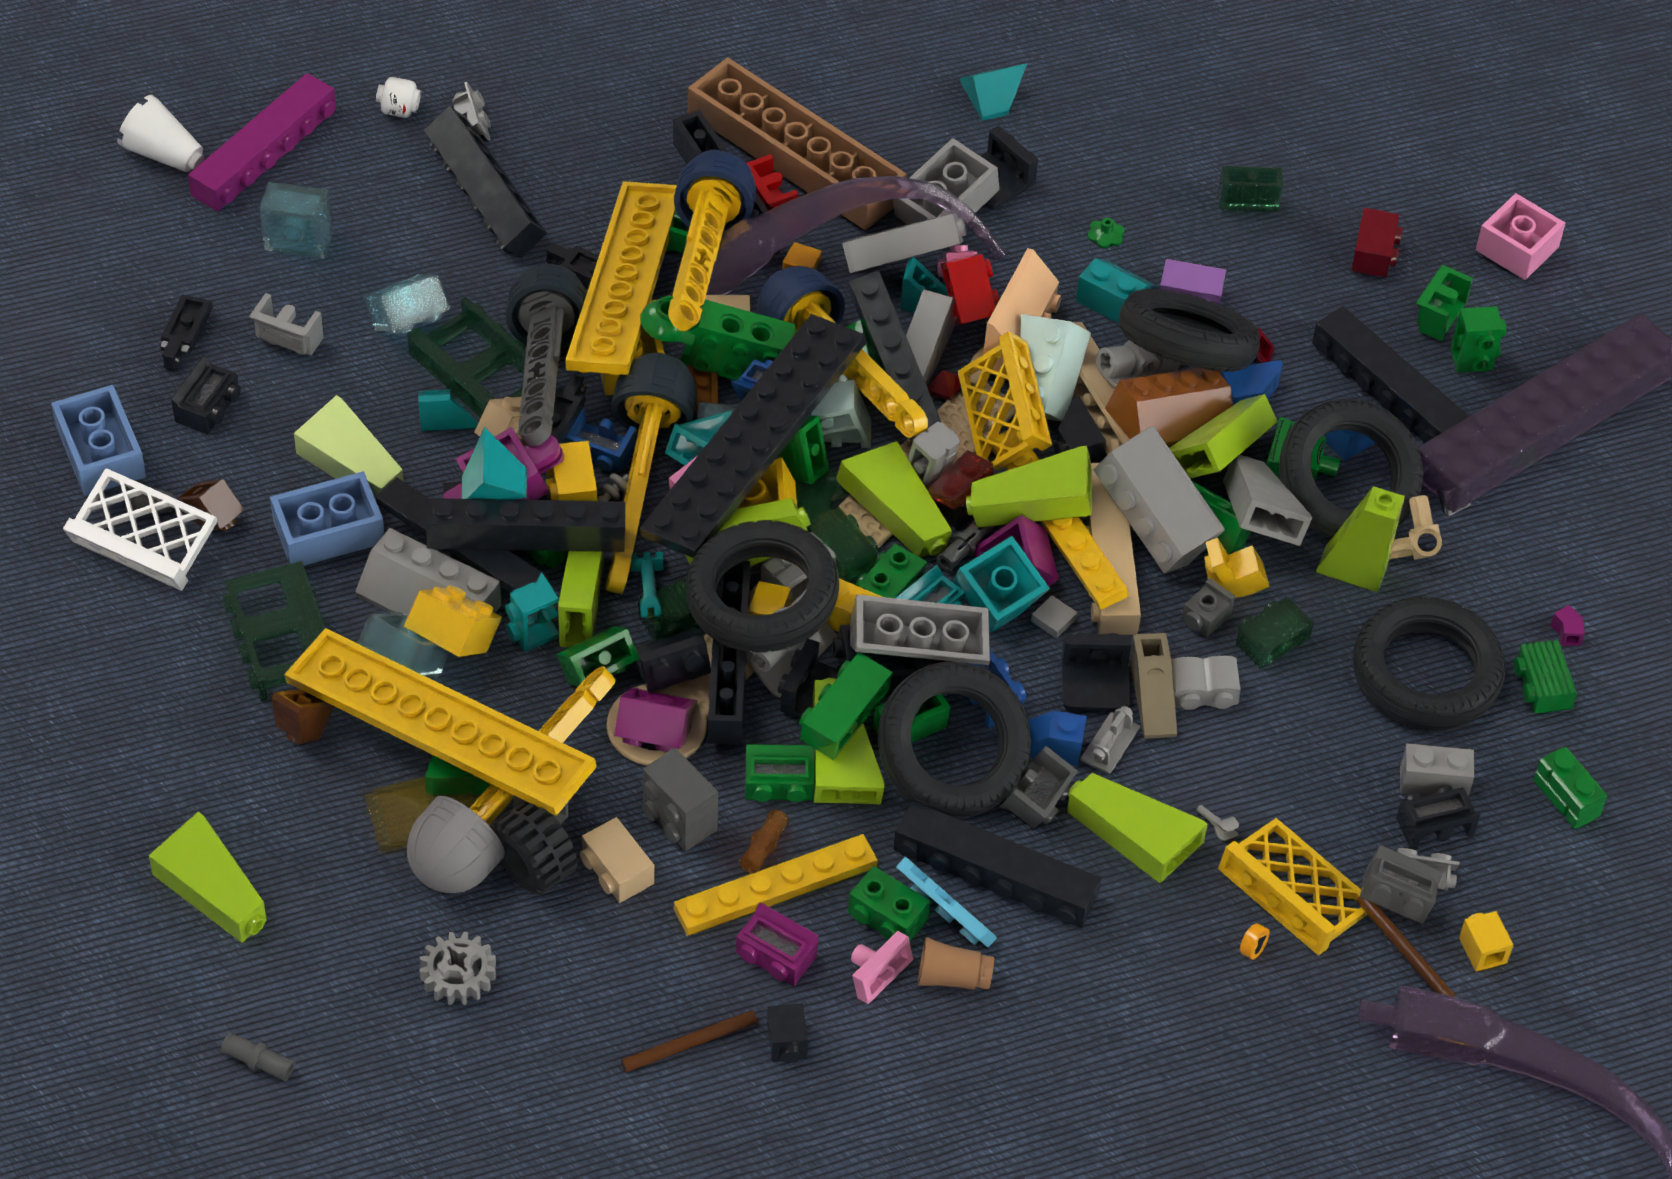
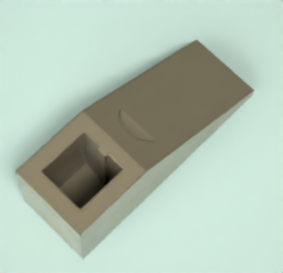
(1154, 684)

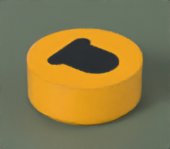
(1254, 941)

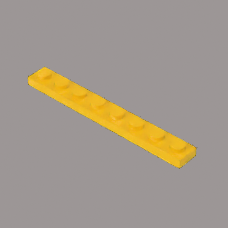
(1077, 546)

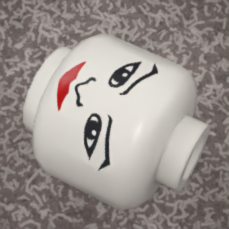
(398, 97)

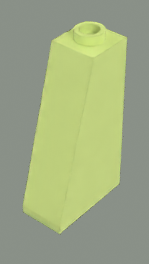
(344, 446)

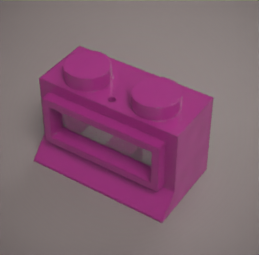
(777, 944)

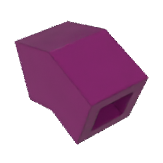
(1568, 626)

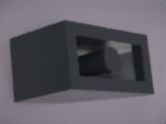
(1080, 430)

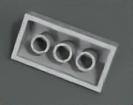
(1159, 500)
(404, 566)
(920, 629)

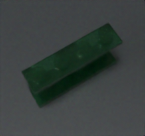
(465, 378)
(298, 617)

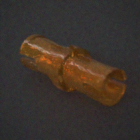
(764, 841)

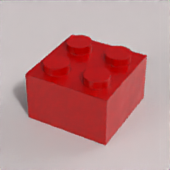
(970, 287)

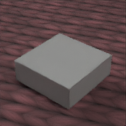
(1054, 616)

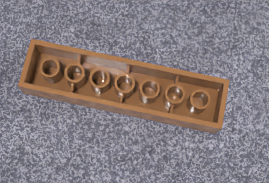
(801, 143)

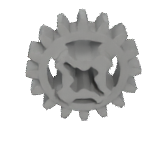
(457, 969)

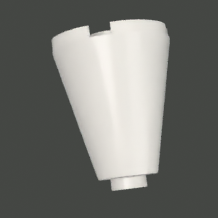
(160, 136)

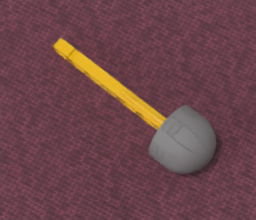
(453, 844)

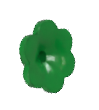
(1106, 233)

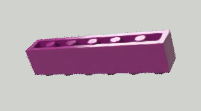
(262, 142)

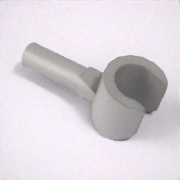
(1223, 828)

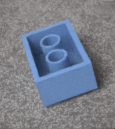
(98, 437)
(327, 519)

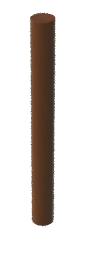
(1405, 947)
(688, 1041)

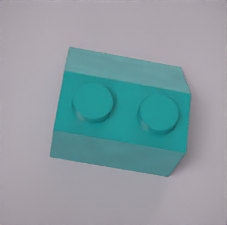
(1106, 287)
(1002, 582)

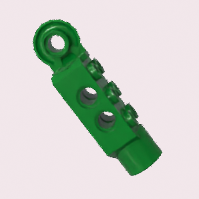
(724, 337)

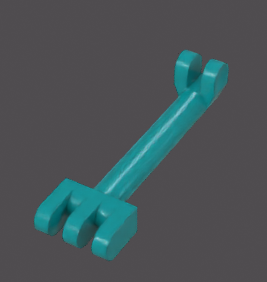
(647, 566)

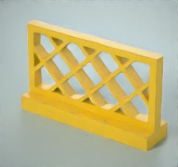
(1022, 394)
(1280, 896)

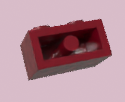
(1375, 242)

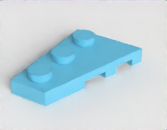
(947, 907)

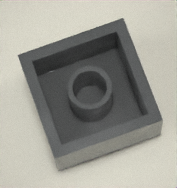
(679, 800)

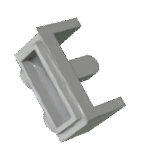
(282, 331)

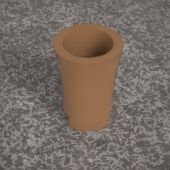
(954, 966)

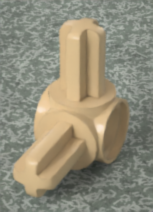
(1422, 525)

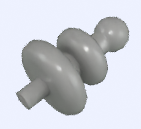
(611, 491)

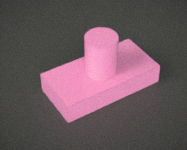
(880, 967)

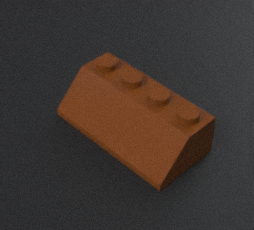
(1170, 402)

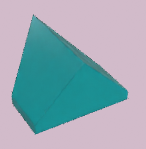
(993, 90)
(914, 281)
(442, 412)
(691, 437)
(493, 472)

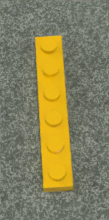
(775, 884)

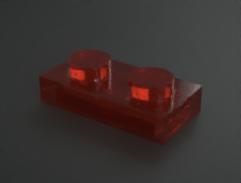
(957, 480)

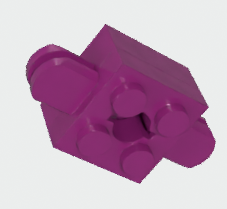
(535, 459)

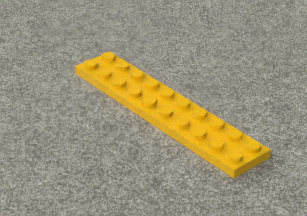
(623, 280)
(441, 721)

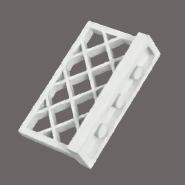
(135, 555)

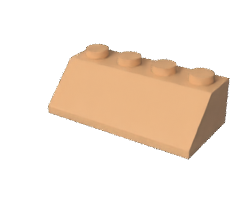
(1029, 292)

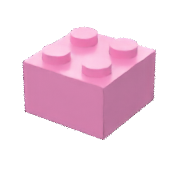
(1520, 236)

